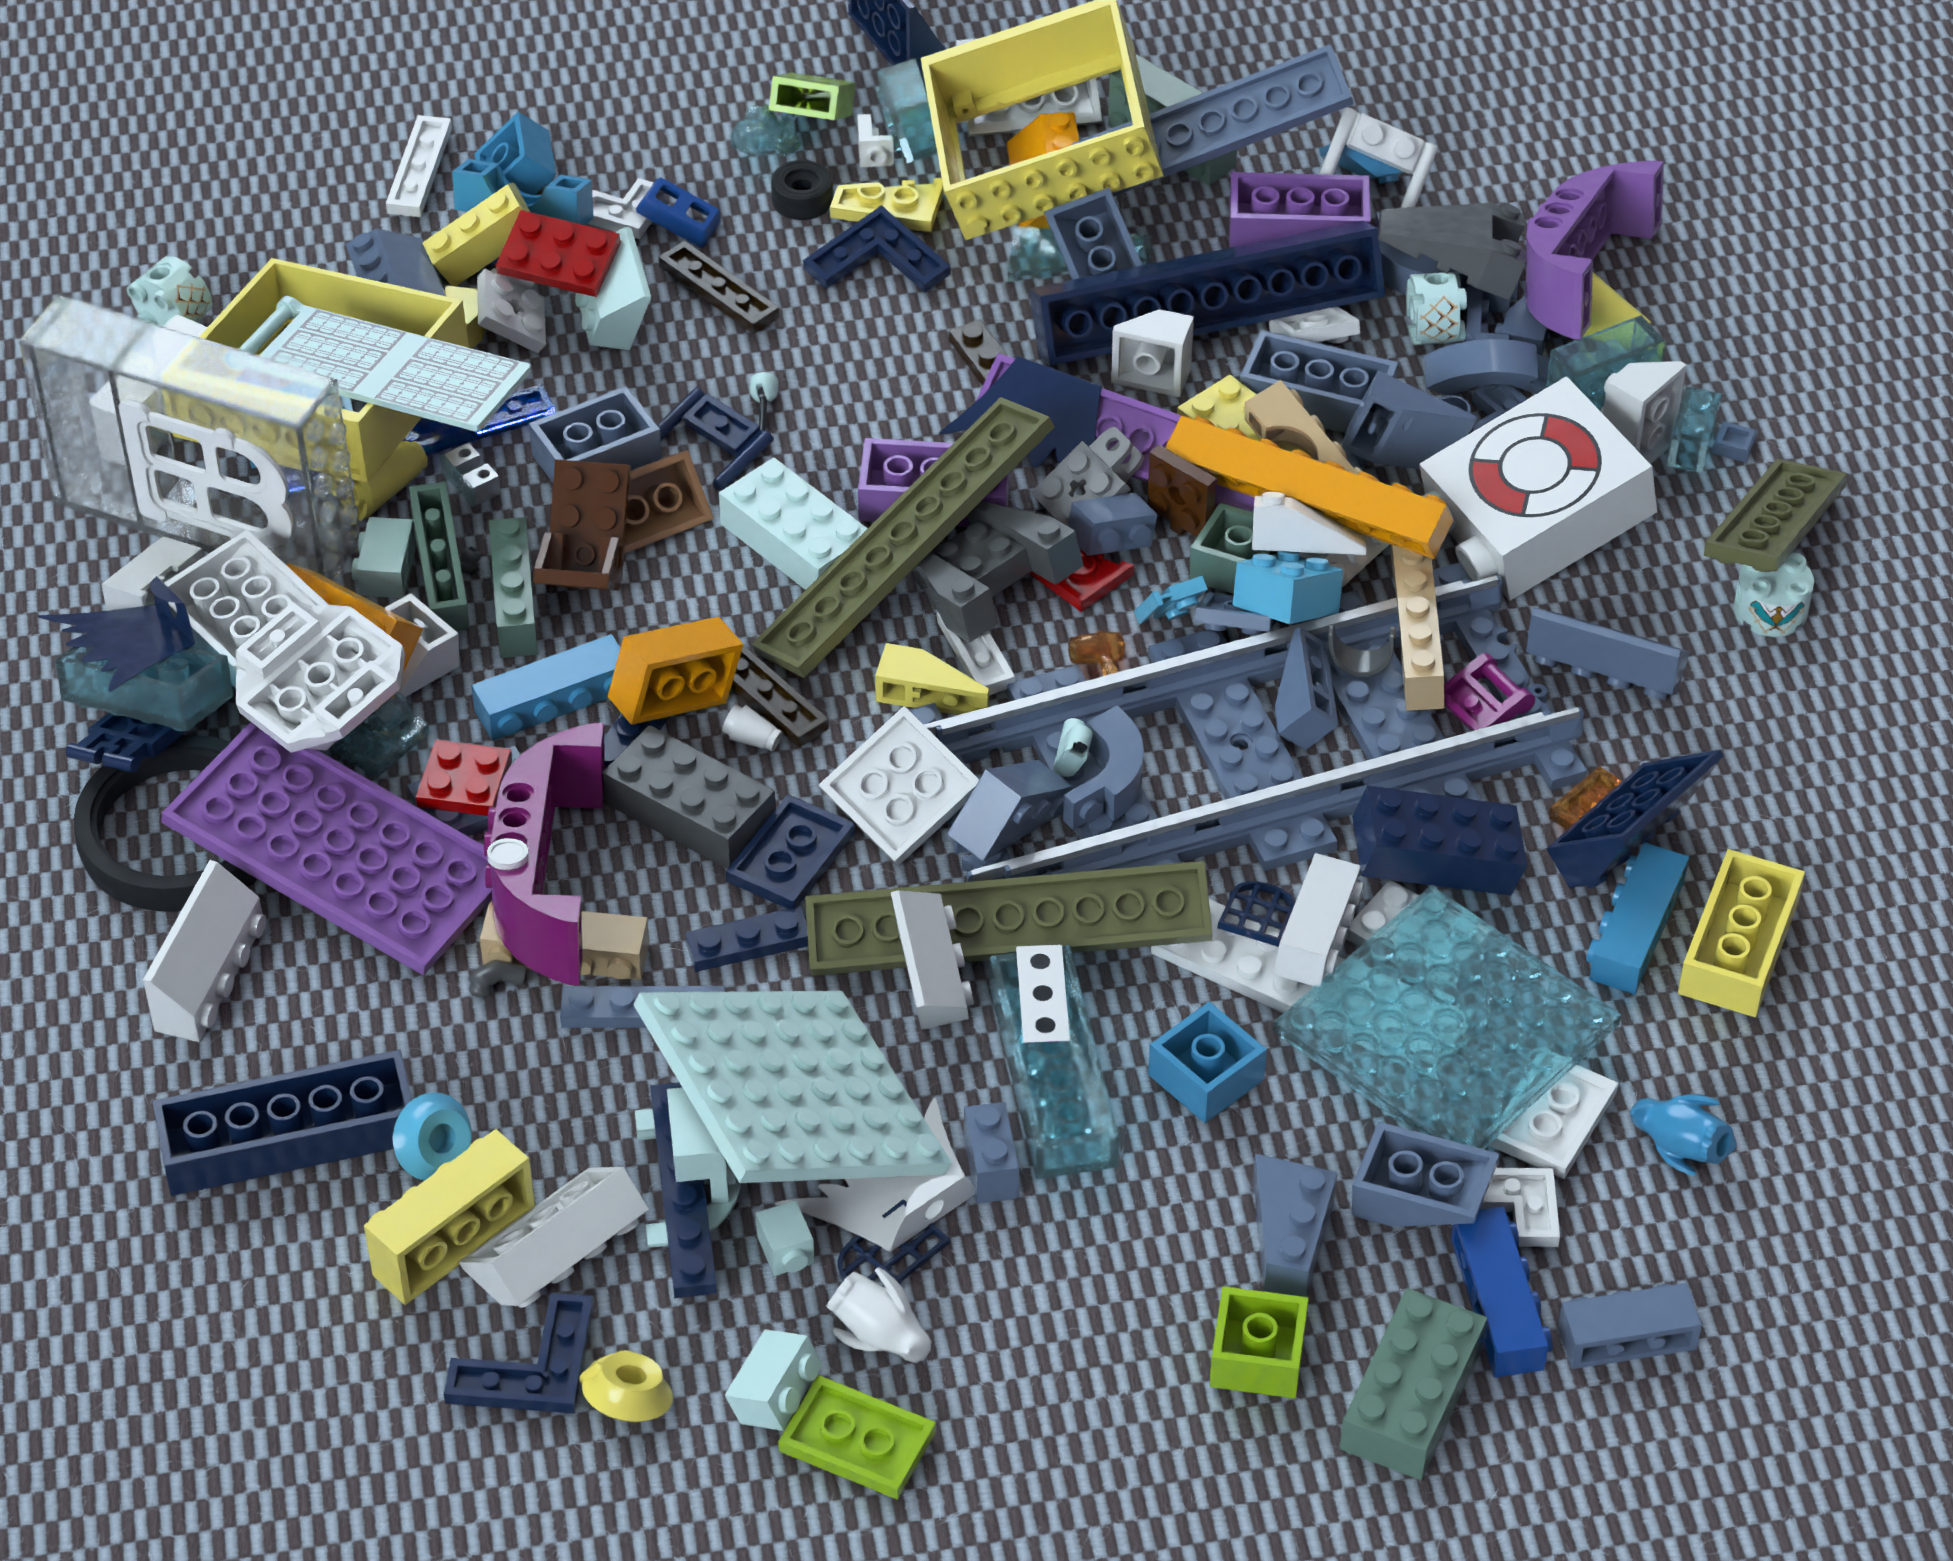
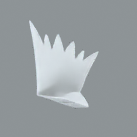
(867, 1199)

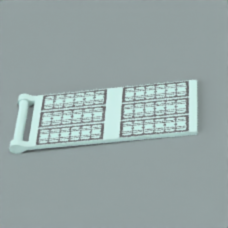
(391, 365)

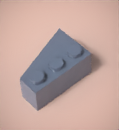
(1008, 806)
(1291, 1221)

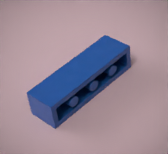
(1500, 1290)

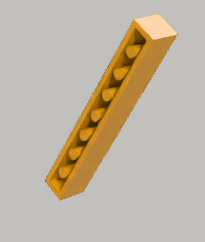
(1352, 499)

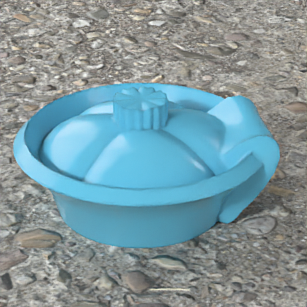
(430, 1133)

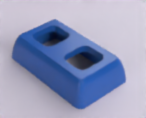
(674, 217)

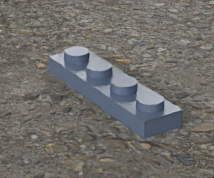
(611, 1004)

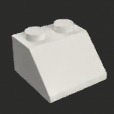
(1153, 352)

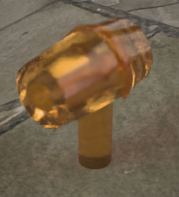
(1098, 648)

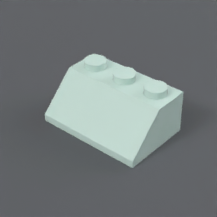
(622, 301)

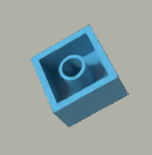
(1207, 1062)

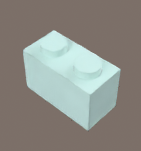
(385, 557)
(773, 1379)

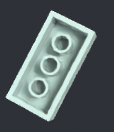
(787, 521)

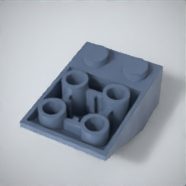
(1403, 424)

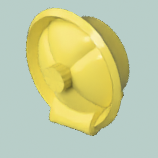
(627, 1387)

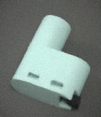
(1073, 747)

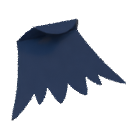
(1063, 397)
(131, 636)

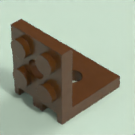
(1180, 491)

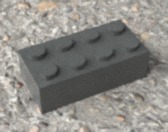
(687, 796)

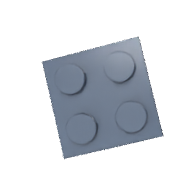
(1218, 612)

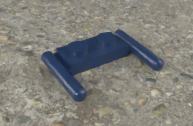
(722, 427)

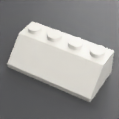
(203, 954)
(556, 1236)

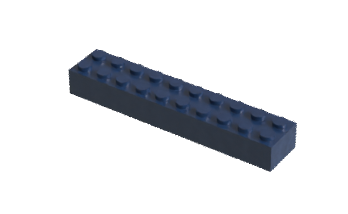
(1215, 287)

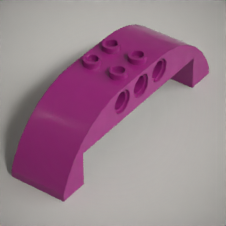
(551, 774)

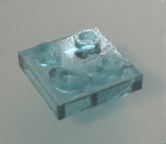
(383, 737)

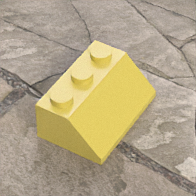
(475, 236)

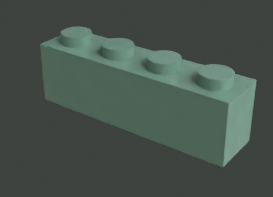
(439, 554)
(513, 587)

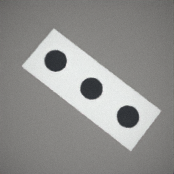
(1042, 993)

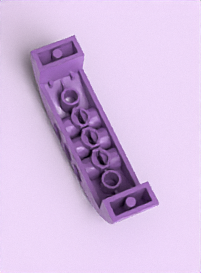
(1573, 230)

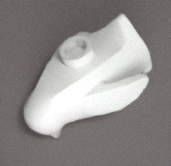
(878, 1317)

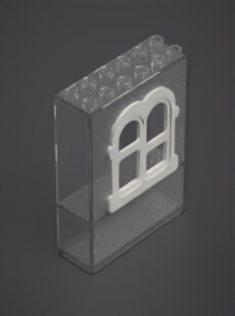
(119, 386)

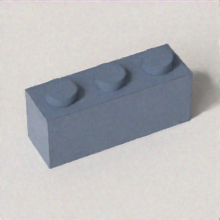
(1629, 1325)

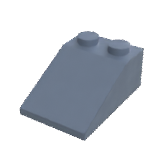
(1420, 1179)

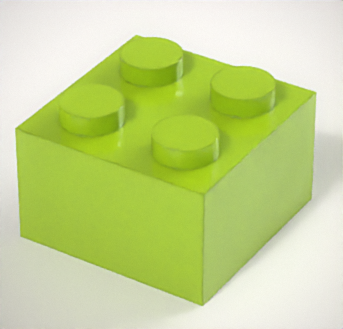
(1258, 1342)

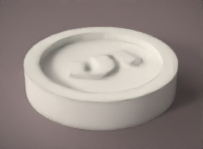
(507, 854)

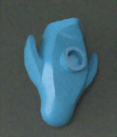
(1684, 1130)

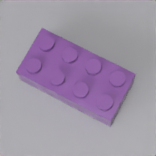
(1291, 204)
(894, 466)

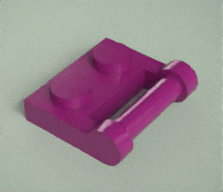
(1477, 706)

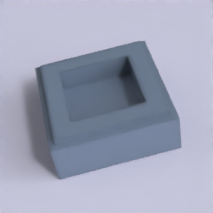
(1734, 441)

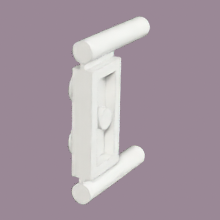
(1385, 145)

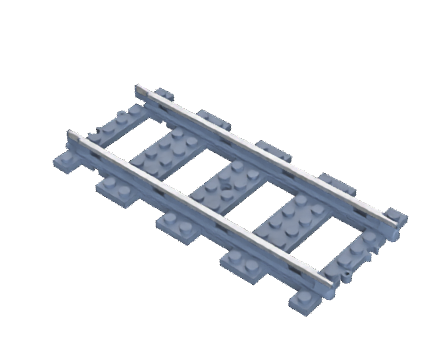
(1262, 788)

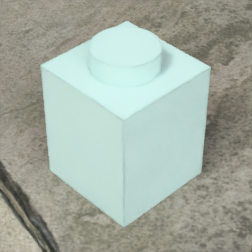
(785, 1238)

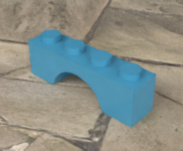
(564, 198)

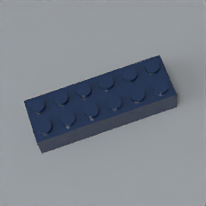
(281, 1122)

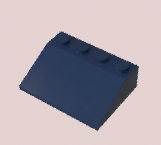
(895, 30)
(1628, 817)

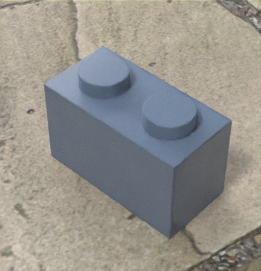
(1112, 523)
(991, 1152)

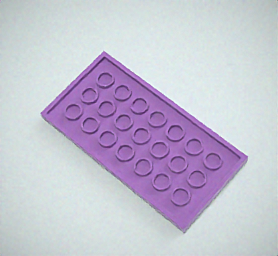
(336, 846)

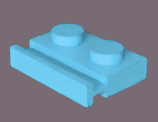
(1173, 601)

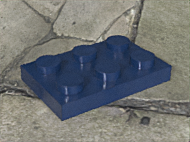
(790, 852)

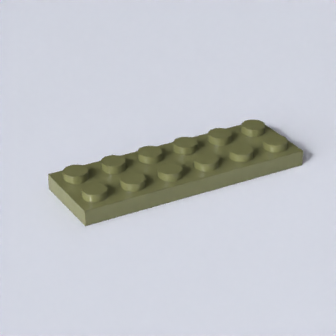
(1775, 515)

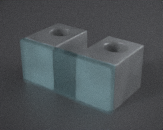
(466, 474)

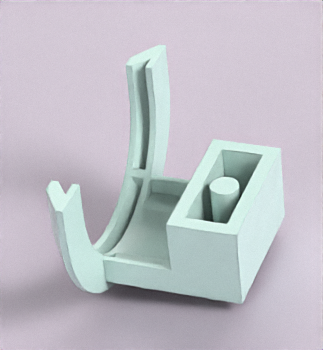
(694, 1159)

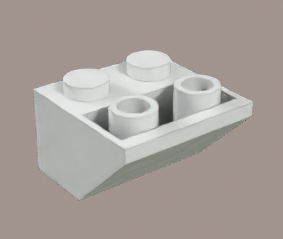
(436, 649)

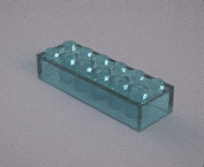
(1056, 1082)

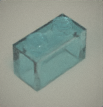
(1694, 429)

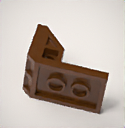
(585, 526)

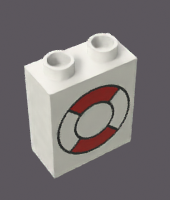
(1539, 488)

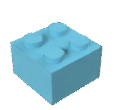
(1288, 587)

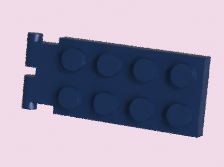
(123, 742)

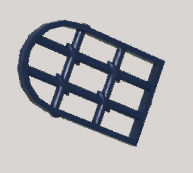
(1246, 914)
(904, 1250)

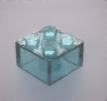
(906, 110)

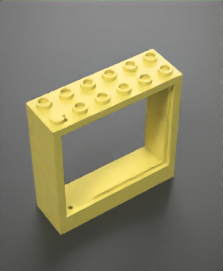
(1023, 66)
(375, 429)

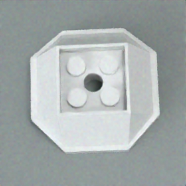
(316, 674)

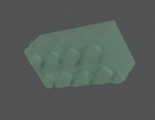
(1160, 92)
(1413, 1383)

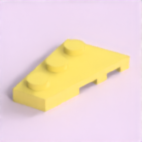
(910, 203)

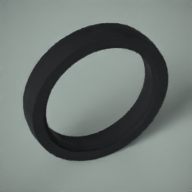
(98, 796)

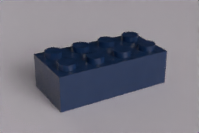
(1439, 840)

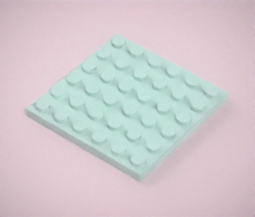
(791, 1085)

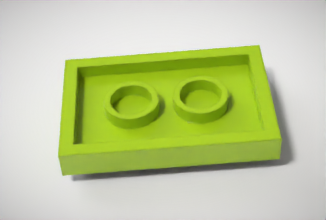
(857, 1437)

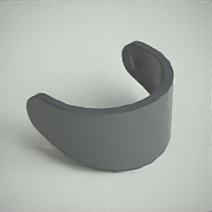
(1360, 662)

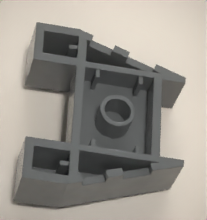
(988, 558)

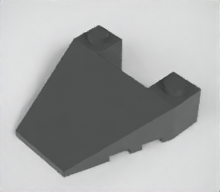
(1465, 237)

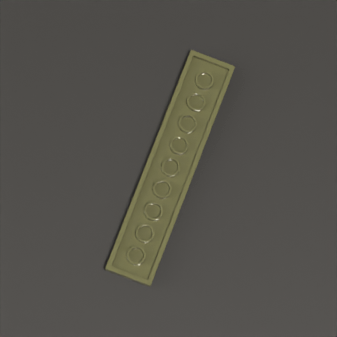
(902, 537)
(997, 915)

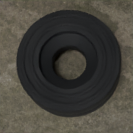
(801, 175)

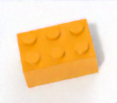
(675, 670)

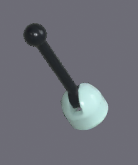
(765, 394)

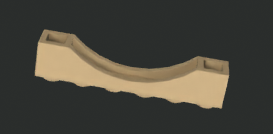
(1418, 630)

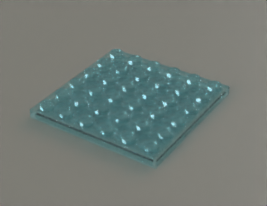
(1447, 1023)

